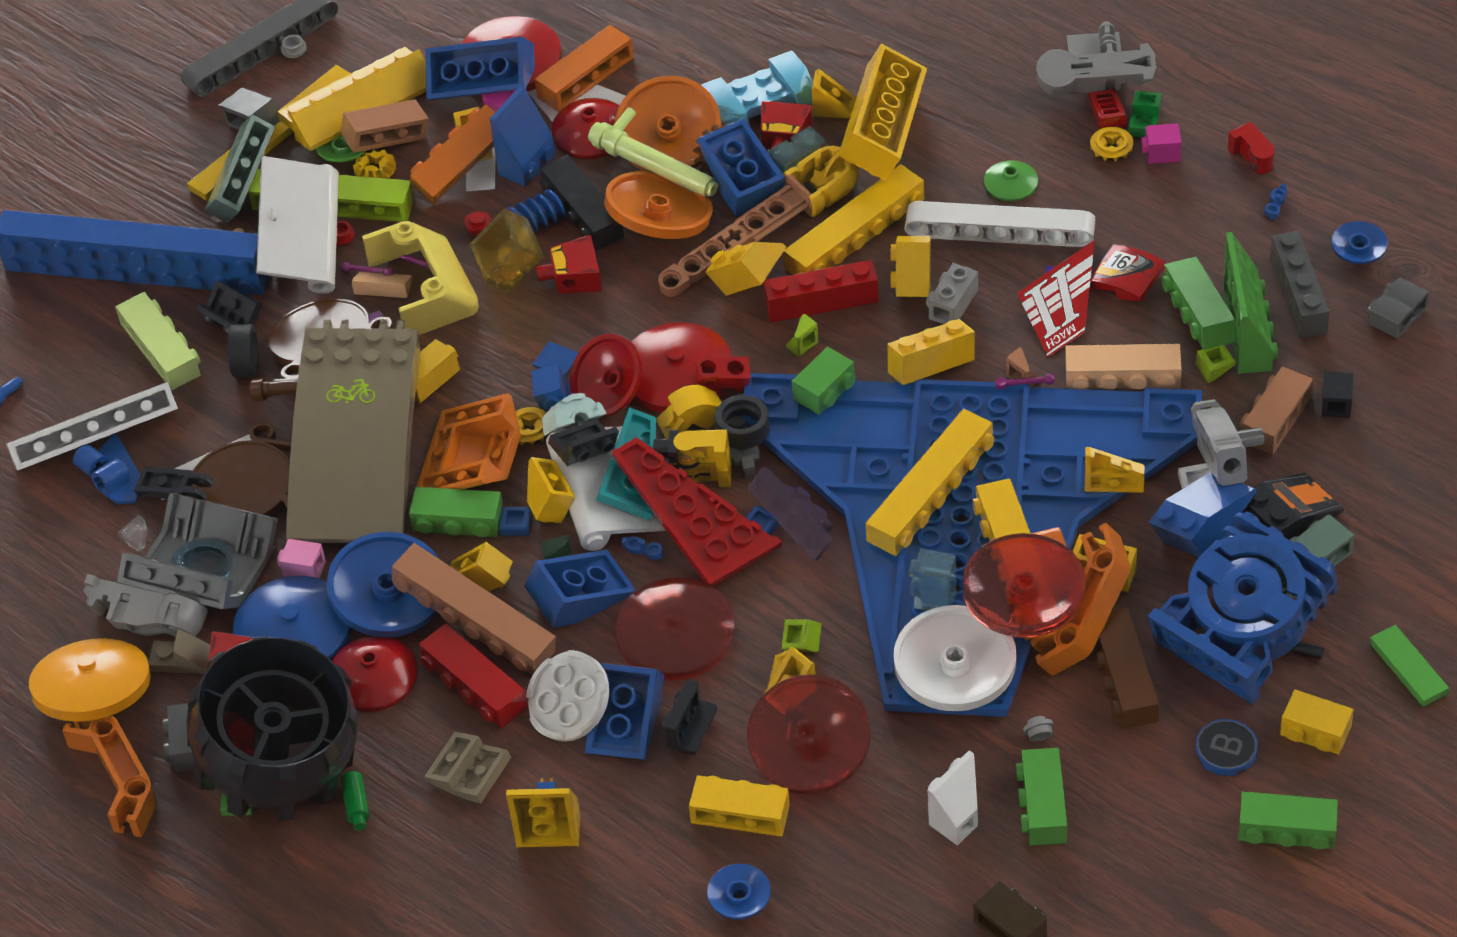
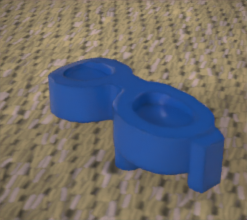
(1277, 199)
(637, 546)

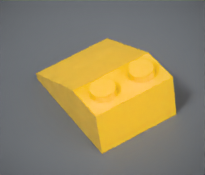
(544, 817)

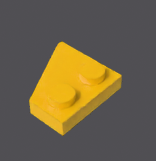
(1112, 473)

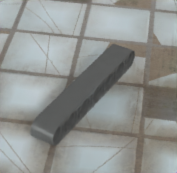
(256, 45)

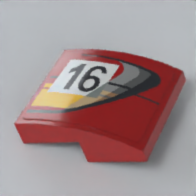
(1127, 272)

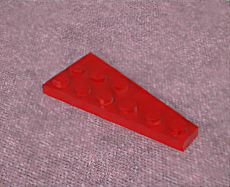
(697, 519)

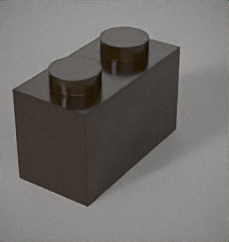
(1006, 914)

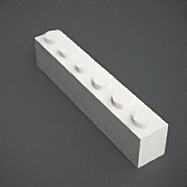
(91, 426)

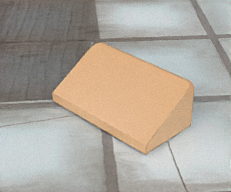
(382, 285)

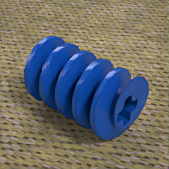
(540, 209)

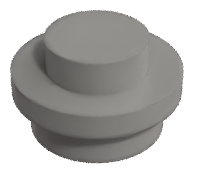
(293, 46)
(1038, 728)

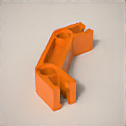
(1104, 580)
(124, 768)

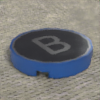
(1226, 747)

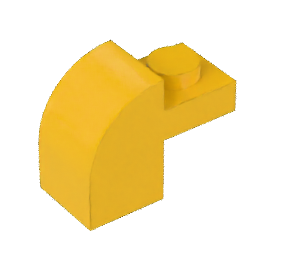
(689, 406)

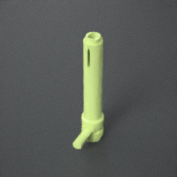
(618, 143)

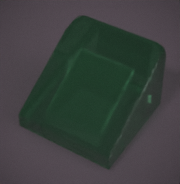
(556, 547)

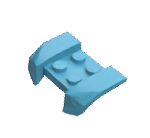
(783, 82)

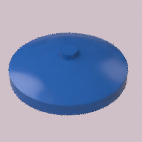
(364, 591)
(293, 610)

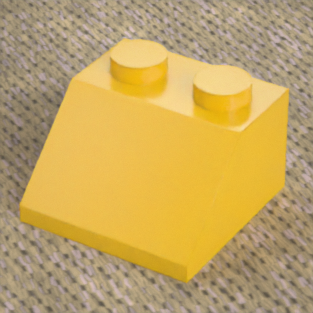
(744, 266)

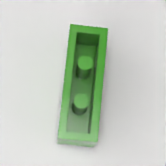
(456, 511)
(1042, 796)
(1288, 820)

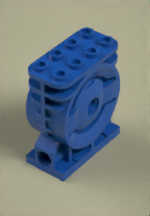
(1242, 649)

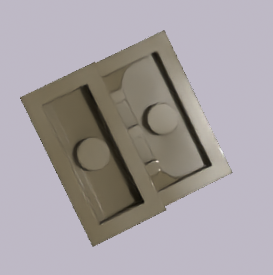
(467, 767)

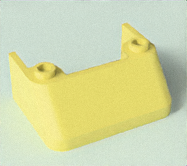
(446, 295)

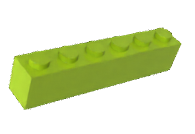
(362, 197)

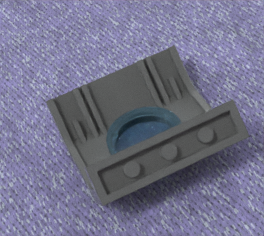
(204, 553)

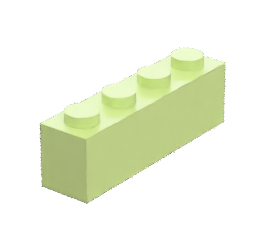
(158, 340)

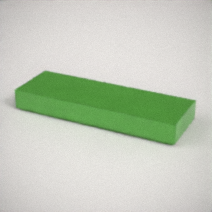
(1409, 665)

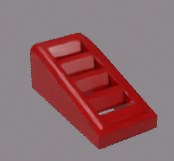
(1107, 114)

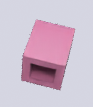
(301, 559)

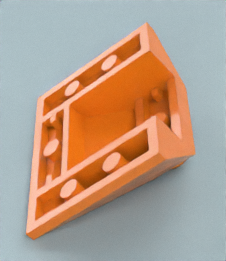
(472, 445)

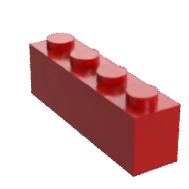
(821, 291)
(472, 676)

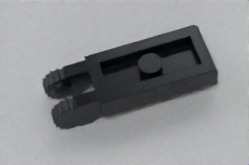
(162, 481)

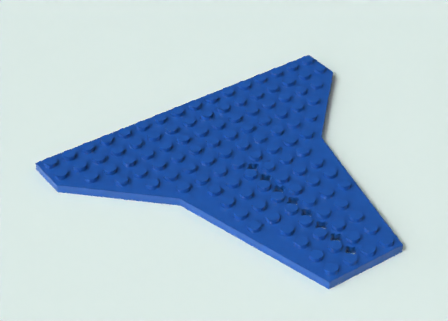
(882, 429)

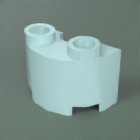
(572, 409)

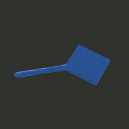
(556, 354)

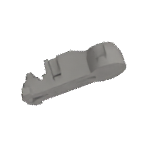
(1062, 72)
(143, 610)

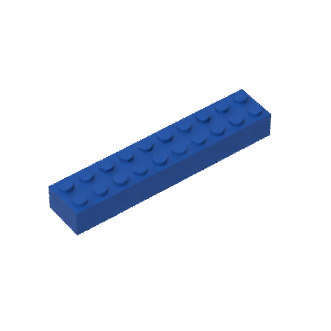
(129, 251)

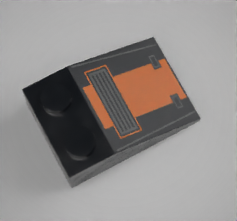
(1292, 504)

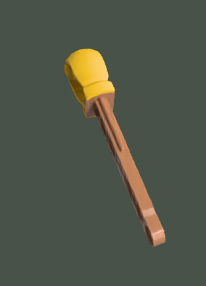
(827, 173)

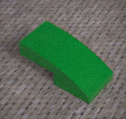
(1144, 112)

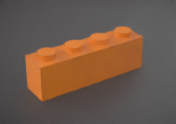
(584, 68)
(455, 157)

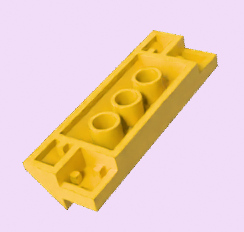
(384, 82)

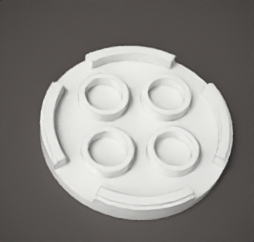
(567, 696)

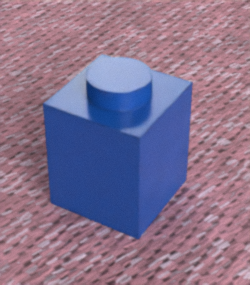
(548, 386)

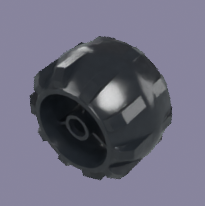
(287, 698)

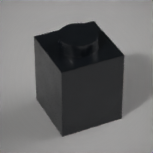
(1337, 394)

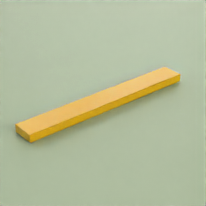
(205, 181)

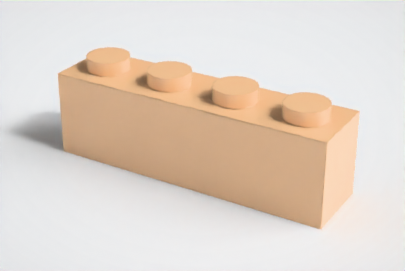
(1123, 366)

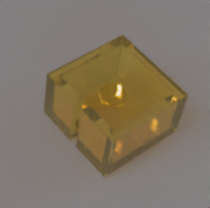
(506, 250)

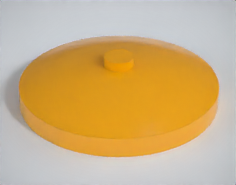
(89, 679)

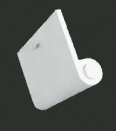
(305, 225)
(591, 518)

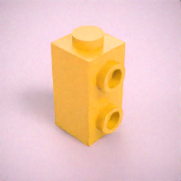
(436, 366)

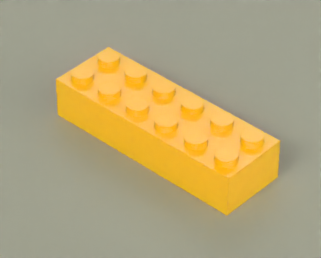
(883, 112)

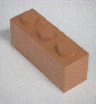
(384, 126)
(1278, 407)

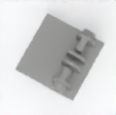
(1105, 41)

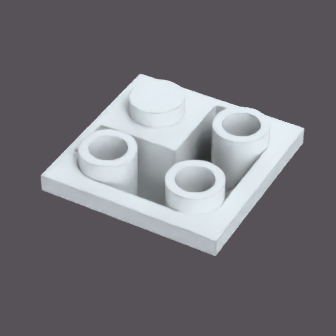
(954, 800)

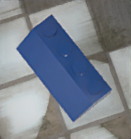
(479, 67)

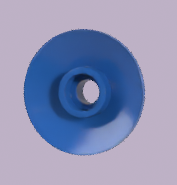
(1359, 242)
(735, 881)

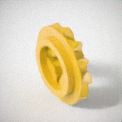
(1113, 136)
(386, 165)
(530, 416)

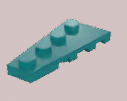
(616, 487)

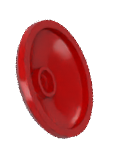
(574, 122)
(599, 366)
(384, 679)

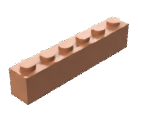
(473, 609)

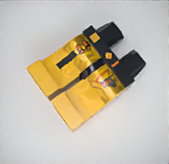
(699, 453)

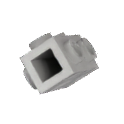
(952, 294)

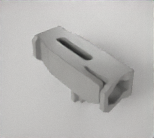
(1221, 442)

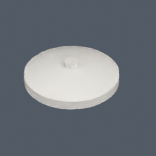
(953, 660)

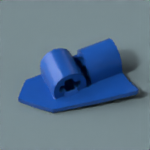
(110, 470)

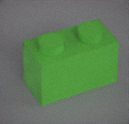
(823, 380)

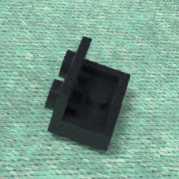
(229, 306)
(583, 442)
(688, 719)

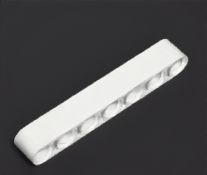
(1000, 224)

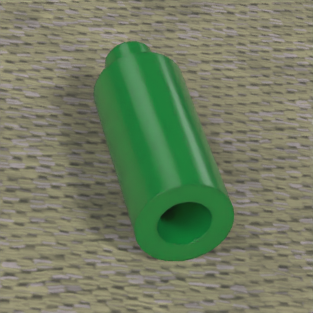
(355, 799)

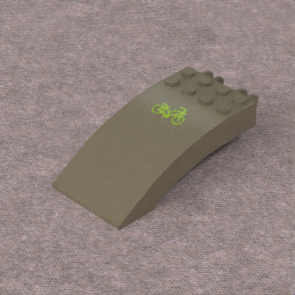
(352, 432)

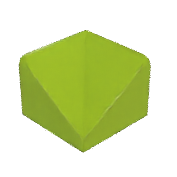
(805, 336)
(1214, 362)
(801, 634)

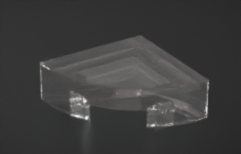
(135, 533)

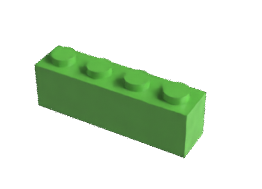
(1199, 303)

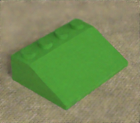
(1244, 299)

